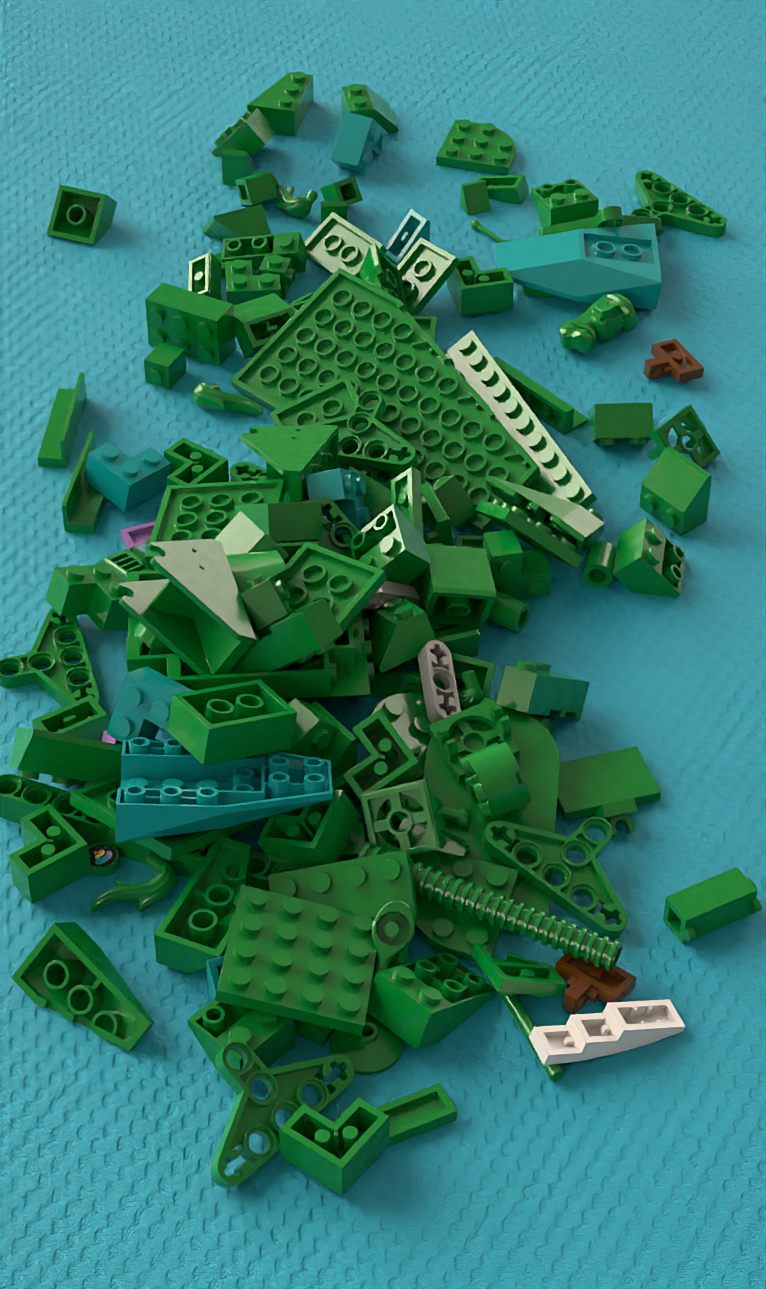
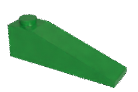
(382, 274)
(563, 517)
(204, 912)
(81, 983)

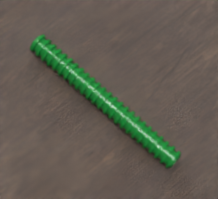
(509, 914)

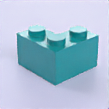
(358, 142)
(126, 479)
(345, 490)
(143, 704)

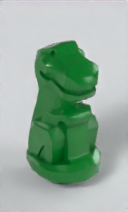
(601, 320)

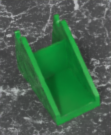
(294, 453)
(195, 608)

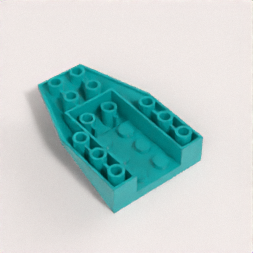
(588, 263)
(174, 794)

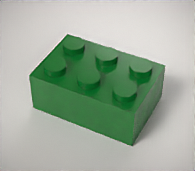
(191, 322)
(231, 721)

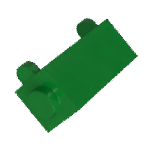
(710, 905)

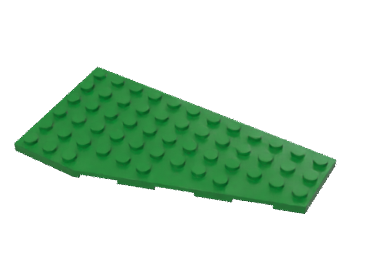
(380, 346)

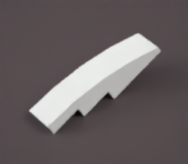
(602, 1034)

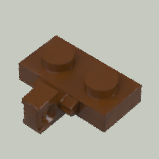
(672, 360)
(592, 983)

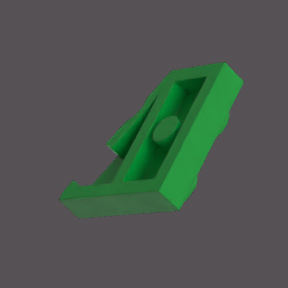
(519, 974)

